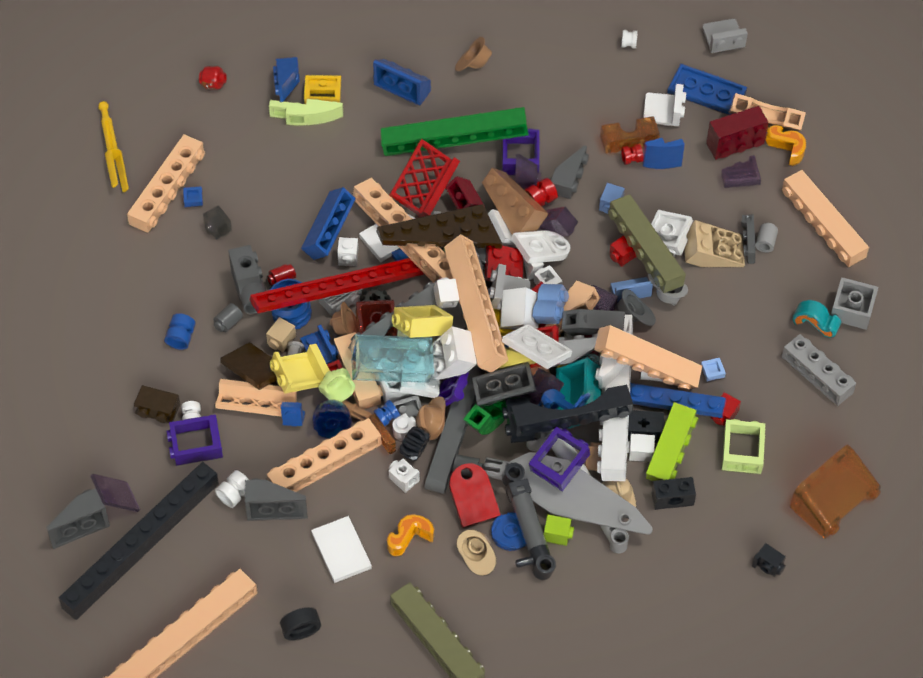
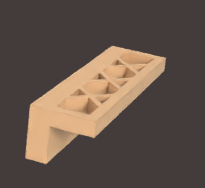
(243, 392)

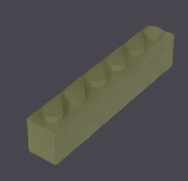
(646, 243)
(434, 634)

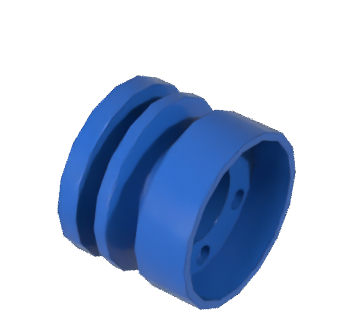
(295, 314)

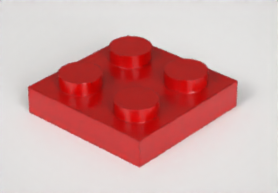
(506, 256)

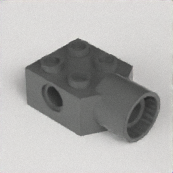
(246, 275)

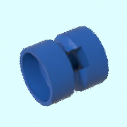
(180, 332)

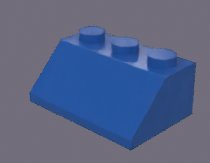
(401, 81)

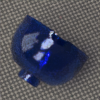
(331, 418)

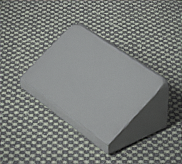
(407, 405)

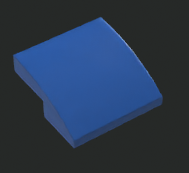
(663, 155)

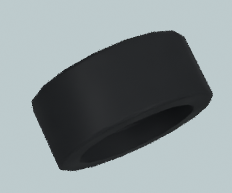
(300, 623)

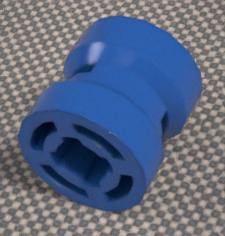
(387, 413)

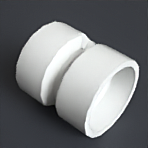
(232, 490)

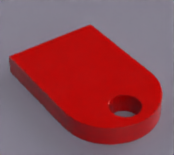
(473, 497)

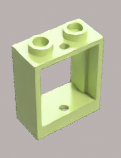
(739, 462)

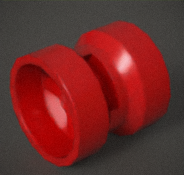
(632, 154)

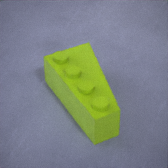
(672, 443)

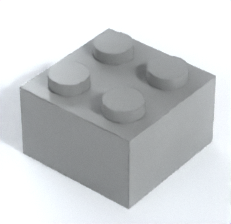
(854, 302)

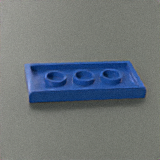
(706, 88)

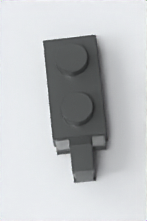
(749, 236)

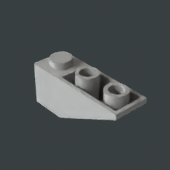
(580, 347)

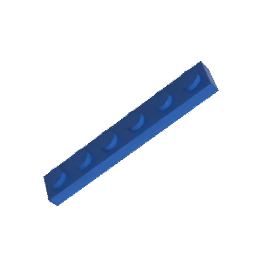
(664, 399)

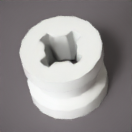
(629, 39)

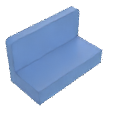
(639, 286)

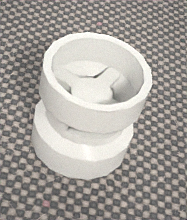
(190, 410)

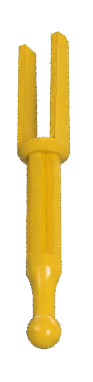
(112, 152)

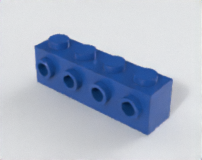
(328, 223)

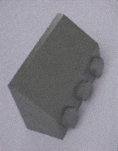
(504, 384)

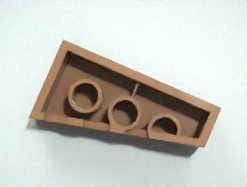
(513, 203)

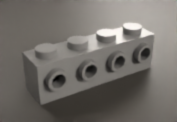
(819, 369)

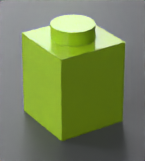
(558, 530)

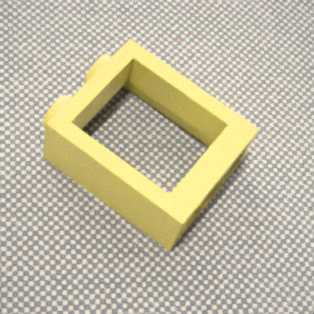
(421, 320)

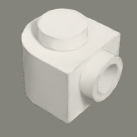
(402, 425)

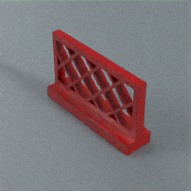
(434, 191)

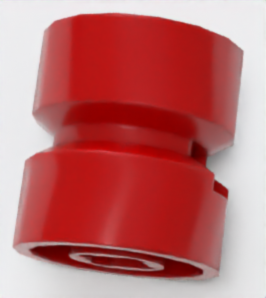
(543, 191)

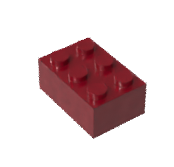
(737, 132)

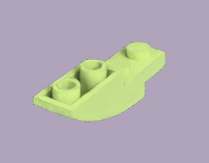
(311, 113)

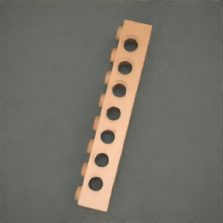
(386, 211)

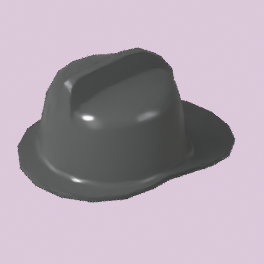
(634, 306)

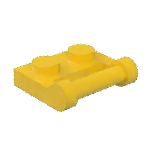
(322, 85)

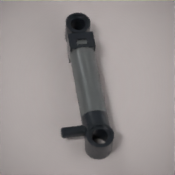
(519, 495)

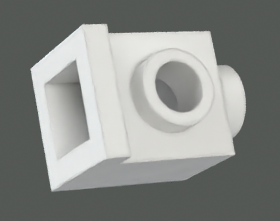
(547, 276)
(406, 479)

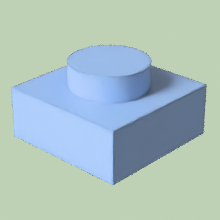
(713, 369)

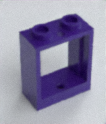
(509, 164)
(195, 454)
(550, 475)

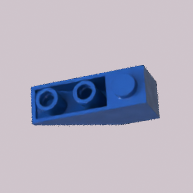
(286, 76)

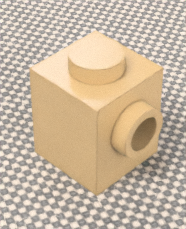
(280, 334)

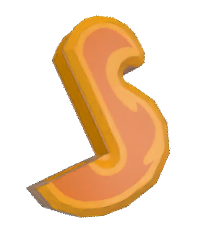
(787, 140)
(407, 528)

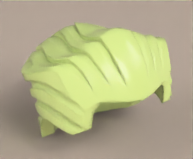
(337, 385)

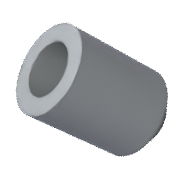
(766, 237)

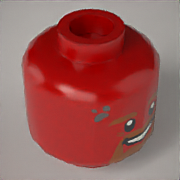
(212, 77)

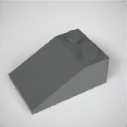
(273, 502)
(80, 518)

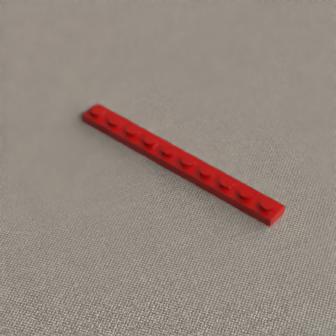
(334, 285)

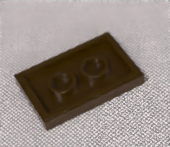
(251, 365)

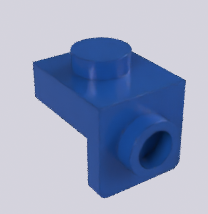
(292, 413)

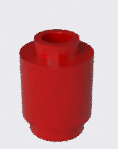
(281, 273)

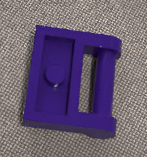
(452, 388)

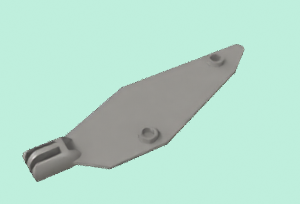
(581, 500)

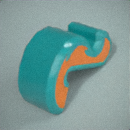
(818, 316)

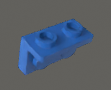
(322, 340)

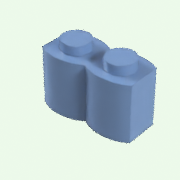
(550, 303)

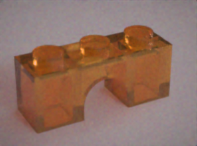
(614, 137)

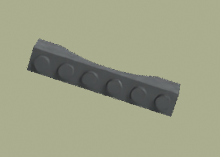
(423, 298)

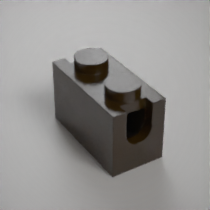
(157, 404)

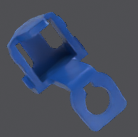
(553, 399)

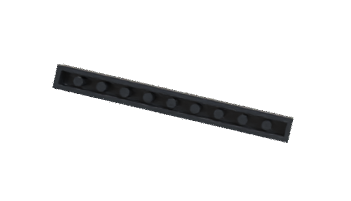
(138, 541)

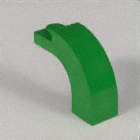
(487, 418)

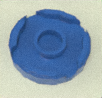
(507, 532)

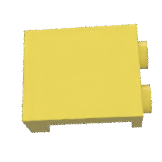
(299, 370)

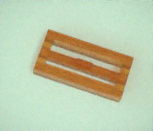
(386, 439)

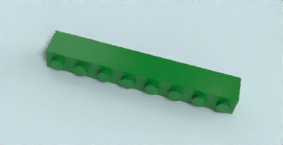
(455, 131)

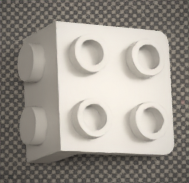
(666, 108)

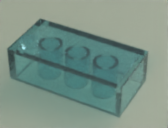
(392, 358)

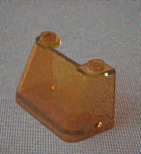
(834, 491)

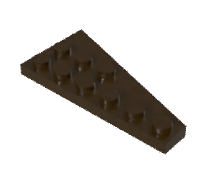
(442, 229)

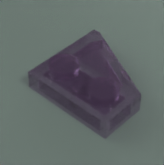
(742, 174)

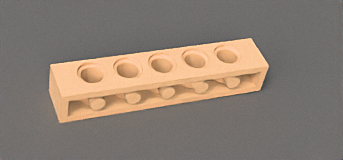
(166, 183)
(336, 458)

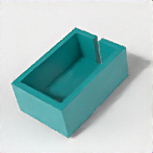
(579, 380)

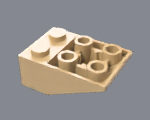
(713, 246)

